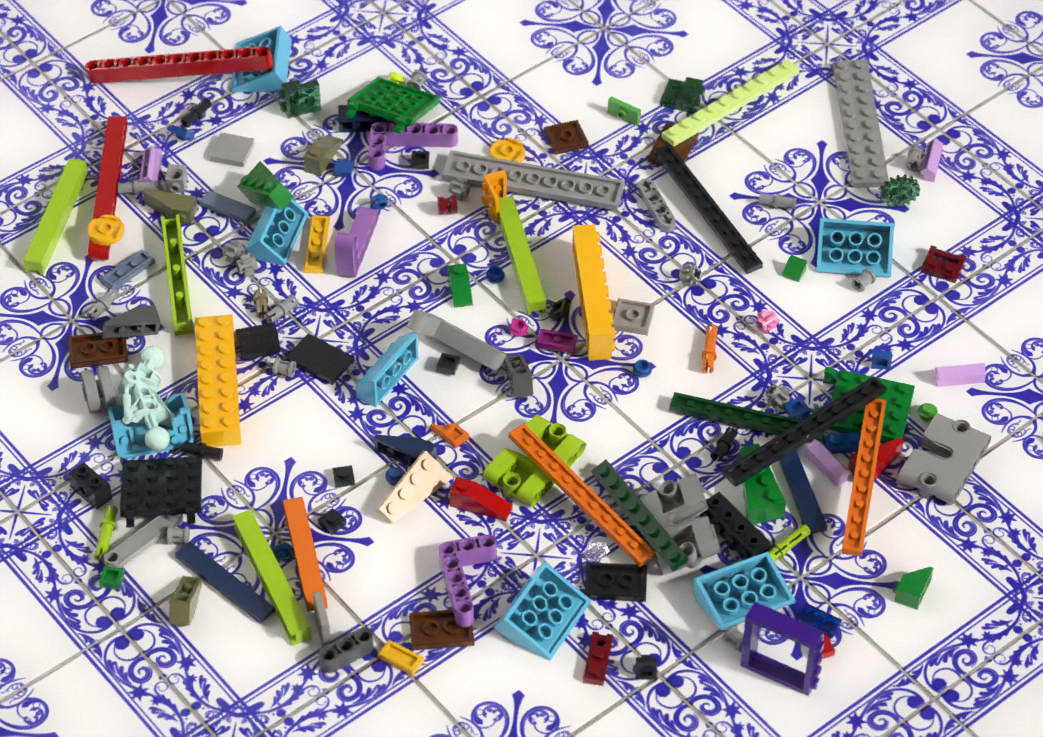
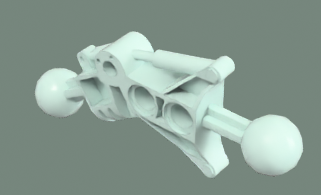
(147, 408)

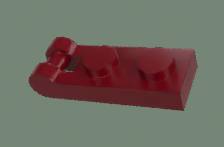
(598, 659)

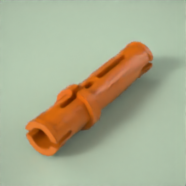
(709, 354)

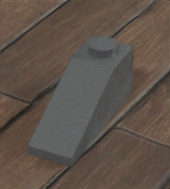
(135, 322)
(519, 376)

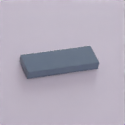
(227, 206)
(127, 270)

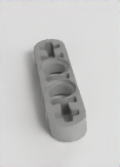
(652, 206)

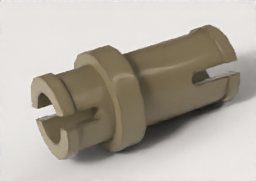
(260, 301)

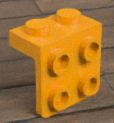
(494, 188)

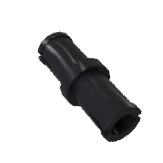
(196, 112)
(723, 444)
(203, 450)

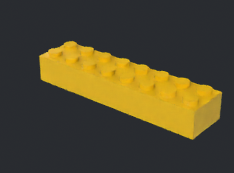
(593, 292)
(217, 381)

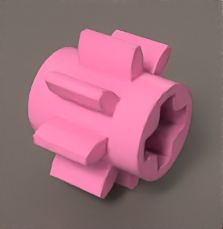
(766, 321)

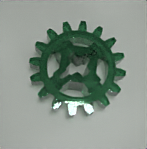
(900, 190)

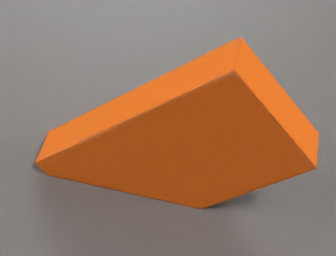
(450, 433)

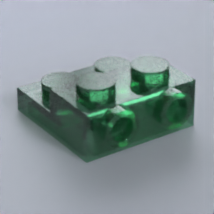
(683, 94)
(299, 98)

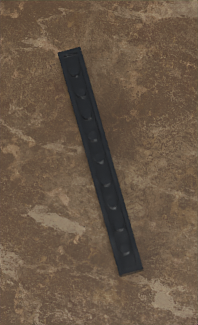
(708, 209)
(804, 431)

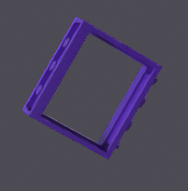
(792, 629)

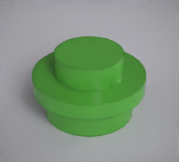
(927, 411)

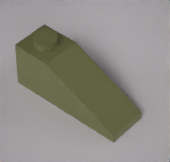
(321, 154)
(172, 204)
(184, 601)

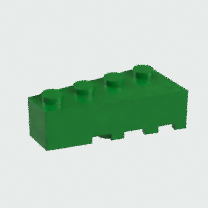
(264, 188)
(762, 494)

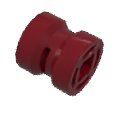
(443, 203)

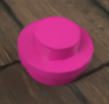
(518, 327)

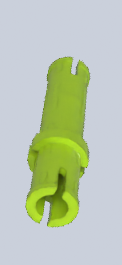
(107, 526)
(800, 533)

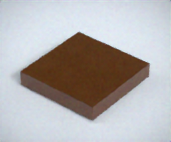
(566, 137)

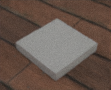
(232, 149)
(633, 316)
(321, 619)

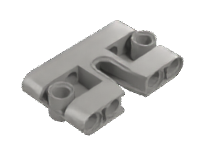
(951, 459)
(674, 508)

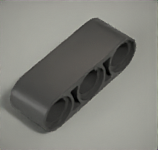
(357, 643)

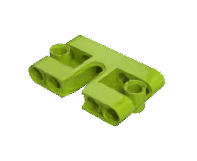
(520, 475)

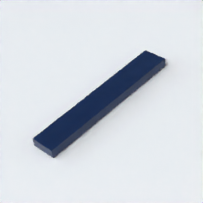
(802, 492)
(225, 582)

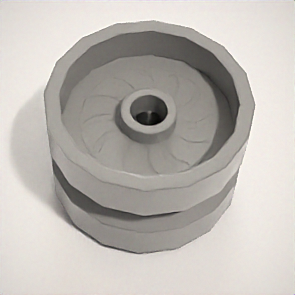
(98, 389)

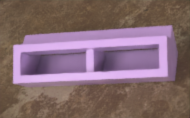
(931, 160)
(151, 165)
(960, 374)
(827, 463)

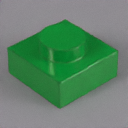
(112, 577)

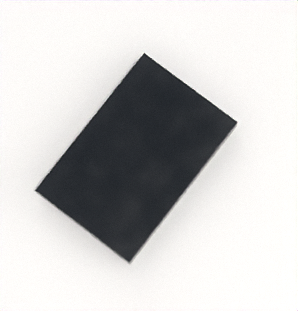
(320, 359)
(616, 582)

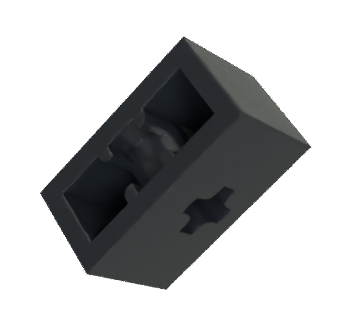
(90, 486)

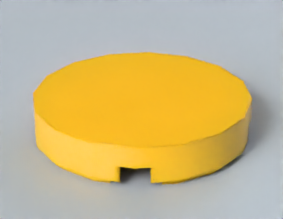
(508, 149)
(106, 230)

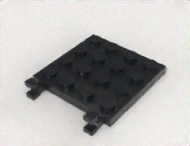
(161, 488)

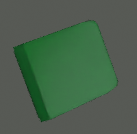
(795, 268)

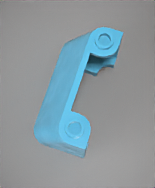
(130, 437)

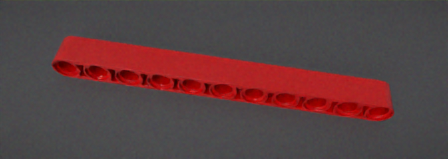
(179, 64)
(109, 178)

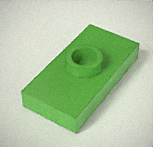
(624, 111)

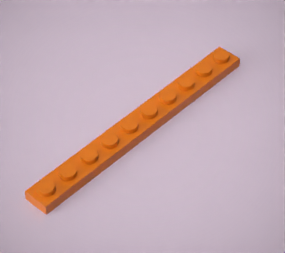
(863, 478)
(582, 495)

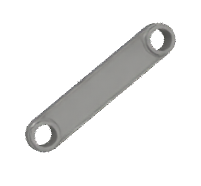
(141, 540)

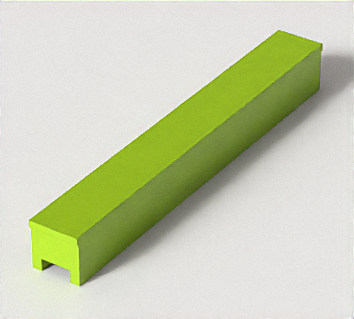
(55, 216)
(521, 256)
(177, 276)
(272, 577)

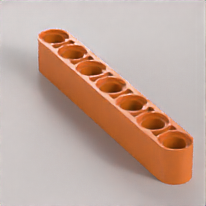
(304, 551)

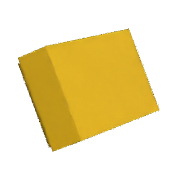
(400, 657)

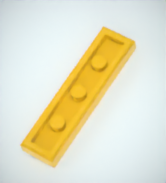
(317, 244)

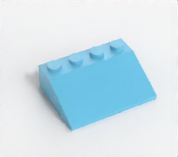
(270, 79)
(854, 246)
(732, 590)
(543, 612)

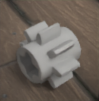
(459, 188)
(233, 251)
(246, 265)
(690, 275)
(777, 395)

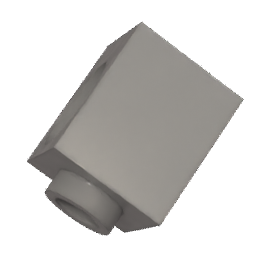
(176, 178)

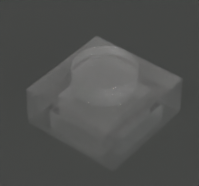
(595, 551)

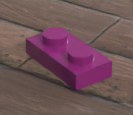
(557, 341)

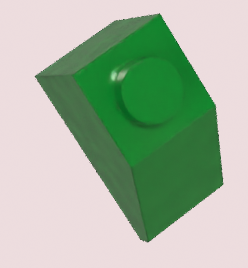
(459, 285)
(913, 587)

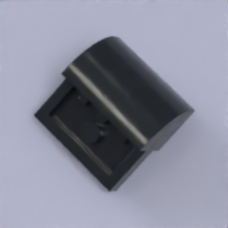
(258, 341)

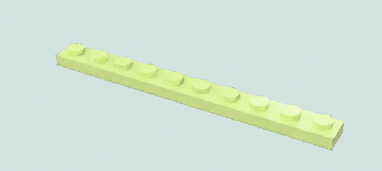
(730, 102)

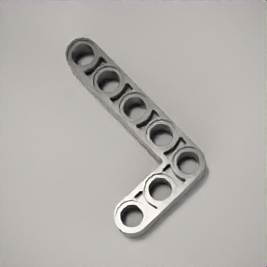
(453, 336)

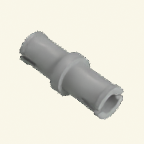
(135, 187)
(777, 201)
(103, 304)
(281, 309)

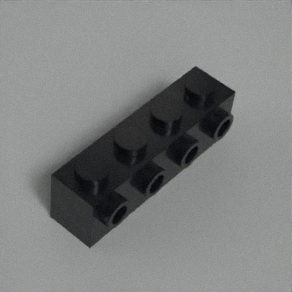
(735, 528)

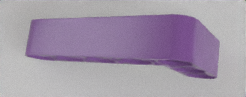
(417, 135)
(352, 247)
(463, 553)

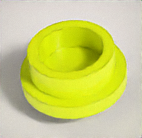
(396, 77)

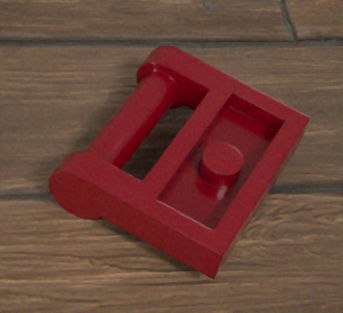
(941, 268)

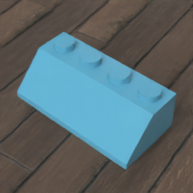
(277, 233)
(388, 369)

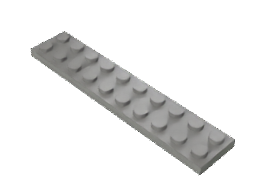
(860, 123)
(537, 180)

